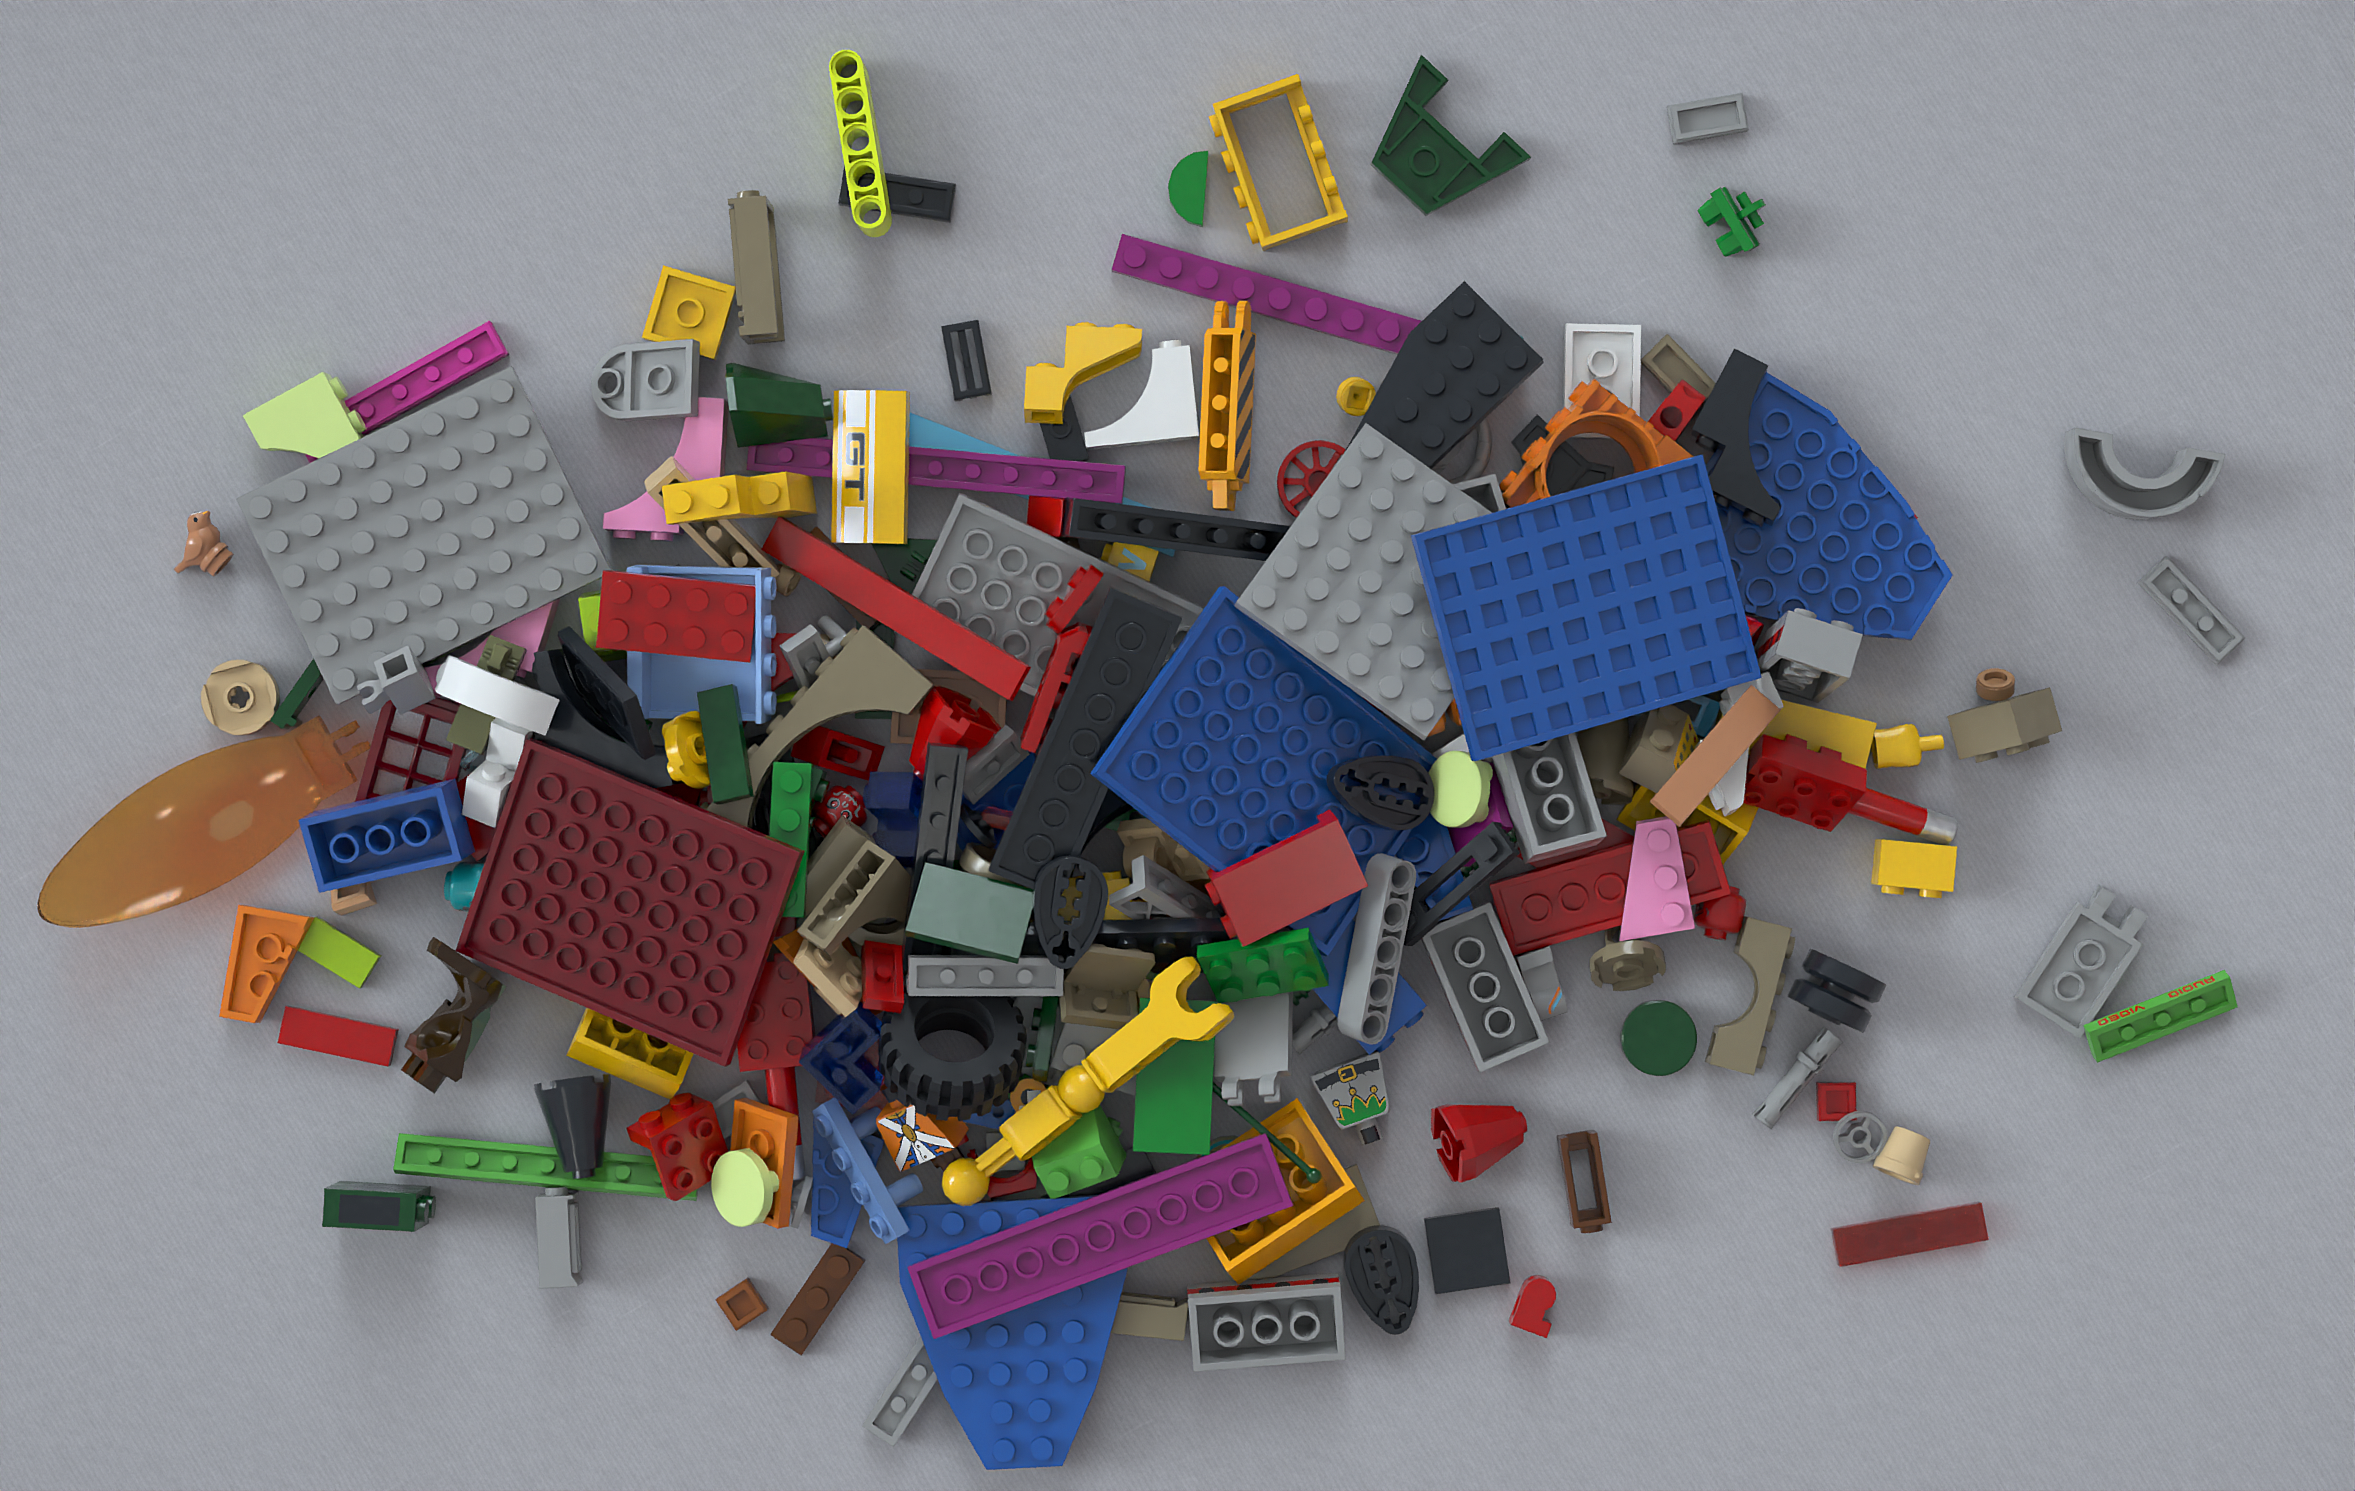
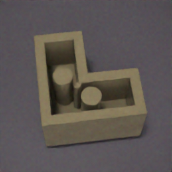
(2007, 724)

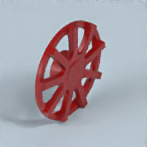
(1312, 477)

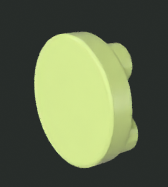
(1460, 789)
(743, 1187)

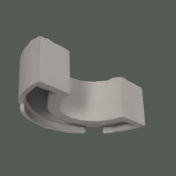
(2128, 496)

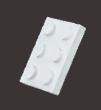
(1606, 354)

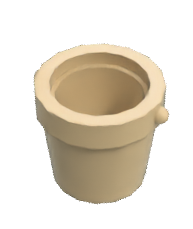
(1903, 1156)

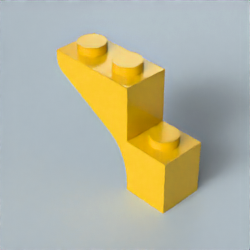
(1088, 354)

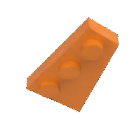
(258, 959)

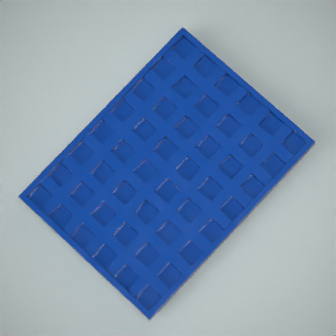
(1586, 607)

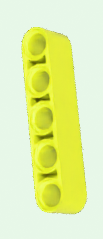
(855, 126)

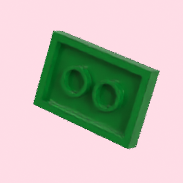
(1264, 968)

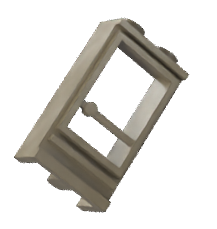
(756, 268)

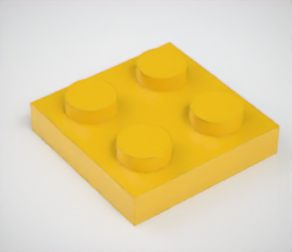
(689, 309)

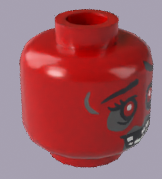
(1721, 915)

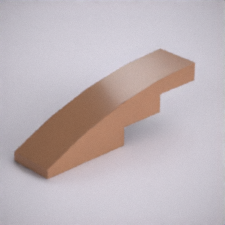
(1715, 755)

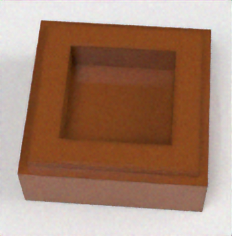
(742, 1304)

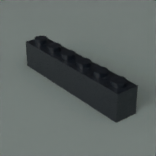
(1171, 529)

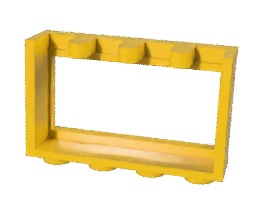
(1235, 161)

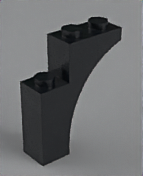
(1726, 426)

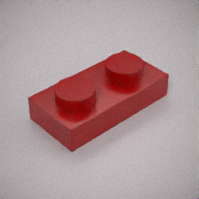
(882, 976)

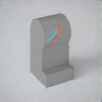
(1542, 982)

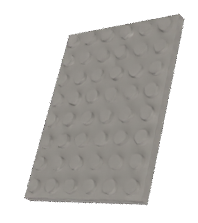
(424, 533)

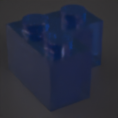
(895, 803)
(837, 1058)

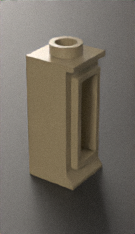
(1151, 1316)

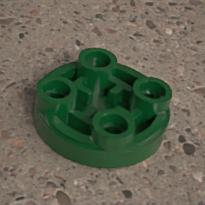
(1658, 1037)

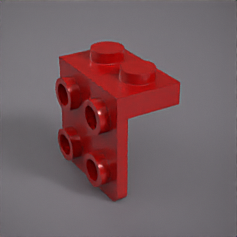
(682, 1141)

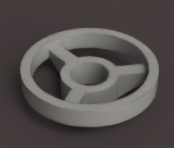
(1864, 1142)
(799, 1199)

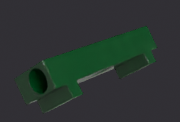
(298, 697)

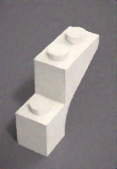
(491, 781)
(1730, 790)

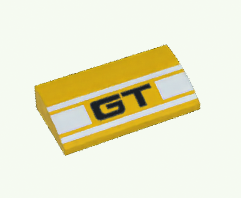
(870, 466)

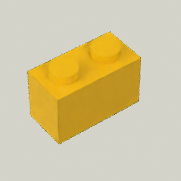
(1913, 866)

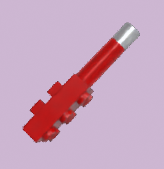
(1823, 789)
(774, 1036)

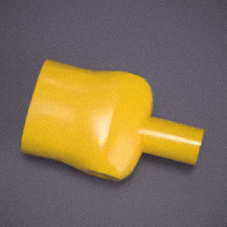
(1902, 746)

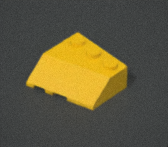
(629, 1054)

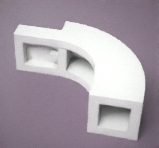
(495, 695)

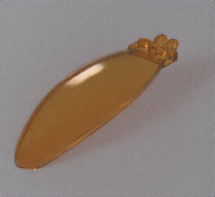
(197, 826)

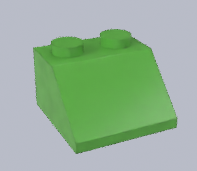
(1080, 1156)

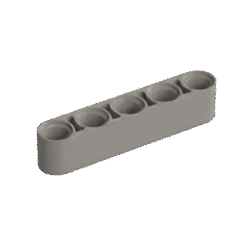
(1376, 948)

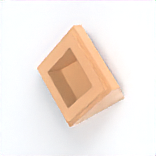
(352, 898)

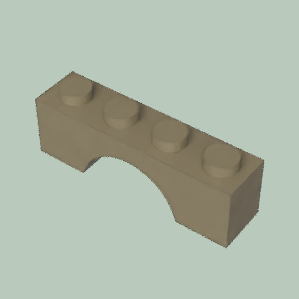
(1739, 1042)

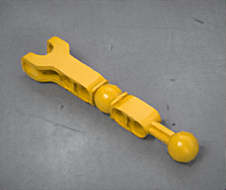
(1085, 1085)

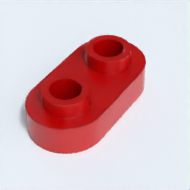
(1082, 584)

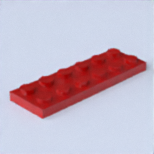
(1591, 889)

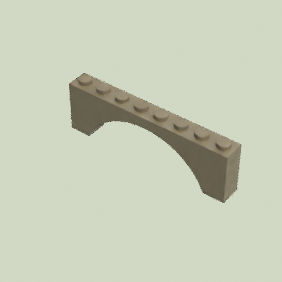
(859, 679)

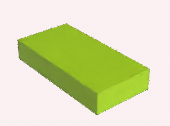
(339, 952)

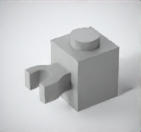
(400, 680)

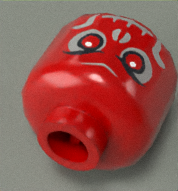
(836, 803)

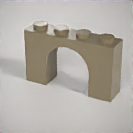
(827, 865)

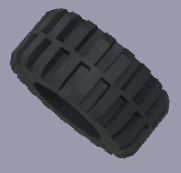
(946, 1086)

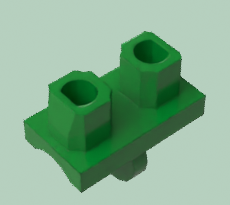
(1724, 206)

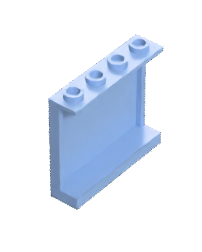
(670, 683)

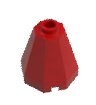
(950, 720)
(1475, 1137)

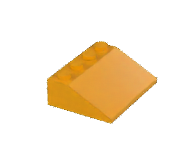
(1315, 1206)

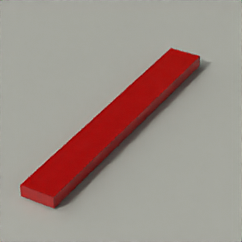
(896, 608)

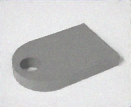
(652, 378)

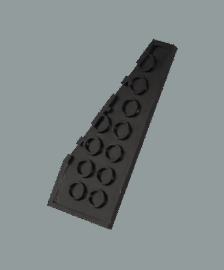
(1449, 377)

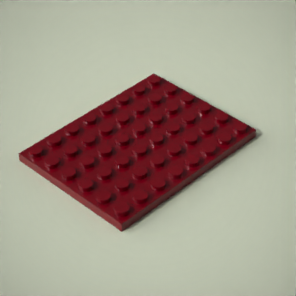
(629, 901)

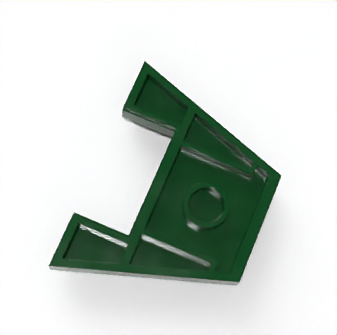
(1427, 159)

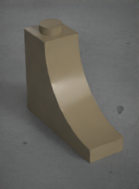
(867, 889)

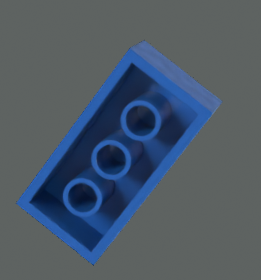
(386, 836)

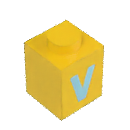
(1131, 558)

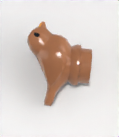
(204, 546)

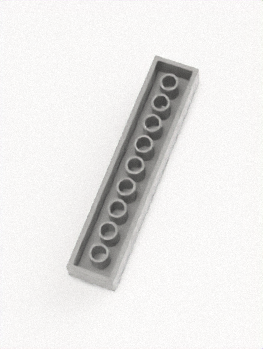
(1546, 781)

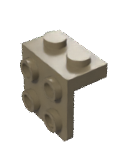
(1104, 986)

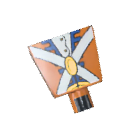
(914, 1137)

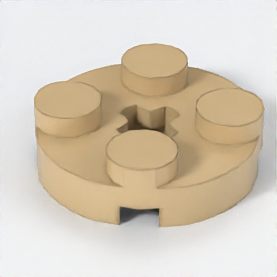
(222, 686)

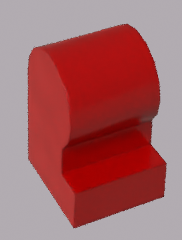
(1677, 410)
(1533, 1300)

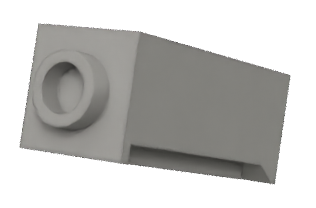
(558, 1238)

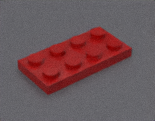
(676, 616)

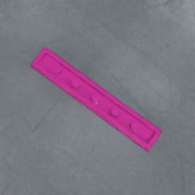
(427, 377)

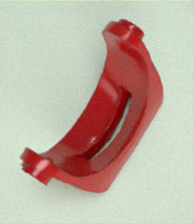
(1021, 1182)

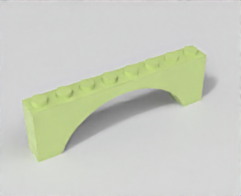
(309, 421)

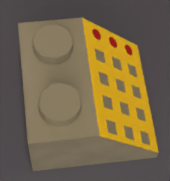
(1658, 746)

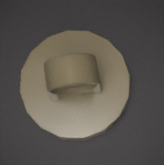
(1626, 963)

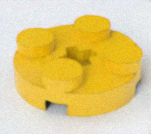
(681, 739)

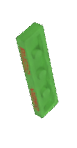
(2160, 1016)

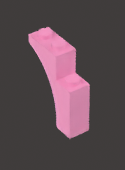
(700, 454)
(527, 632)

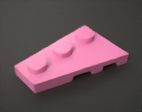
(1657, 883)

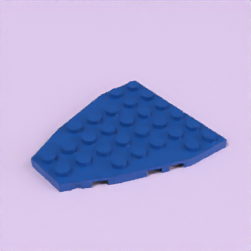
(1842, 530)
(1023, 1374)

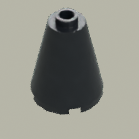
(577, 1121)

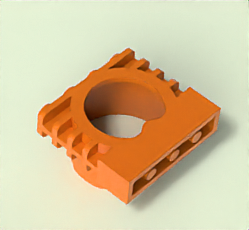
(1591, 412)

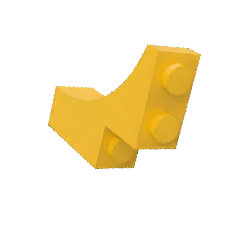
(739, 497)

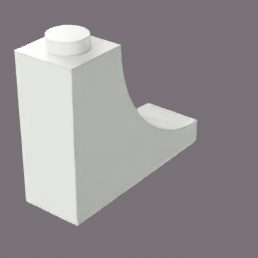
(1163, 411)

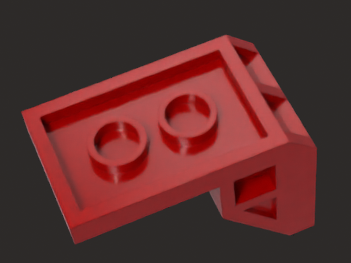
(1051, 689)

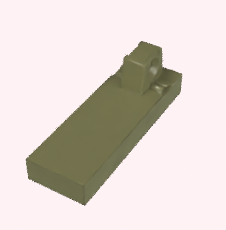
(472, 726)

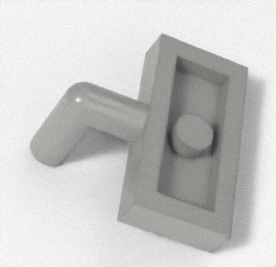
(807, 651)

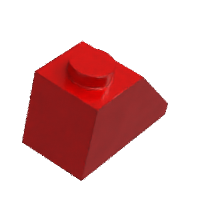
(839, 752)

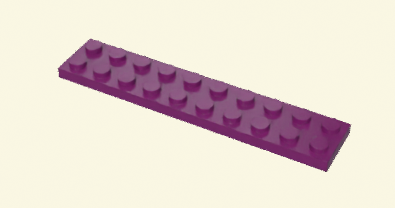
(1100, 1235)

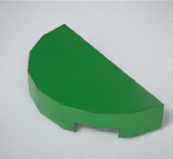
(1188, 187)

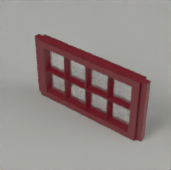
(411, 749)

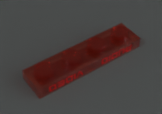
(1909, 1234)

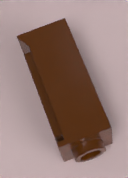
(1590, 1219)

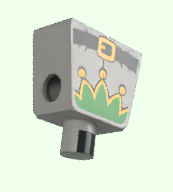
(1355, 1094)

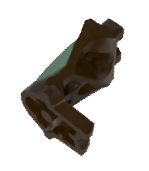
(455, 1028)

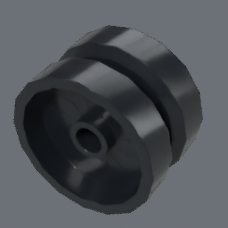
(1836, 991)

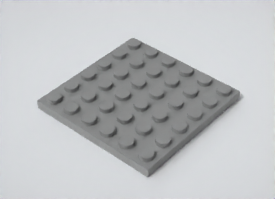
(1351, 584)

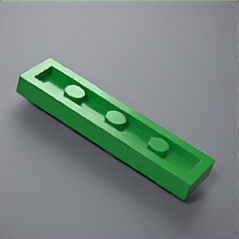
(791, 822)

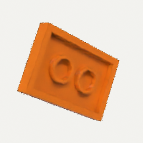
(773, 1138)

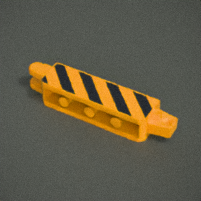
(1227, 404)

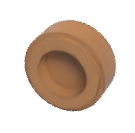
(1995, 684)

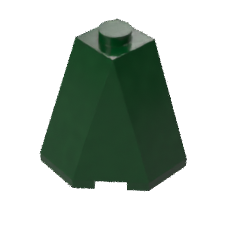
(774, 407)

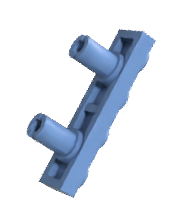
(865, 1181)

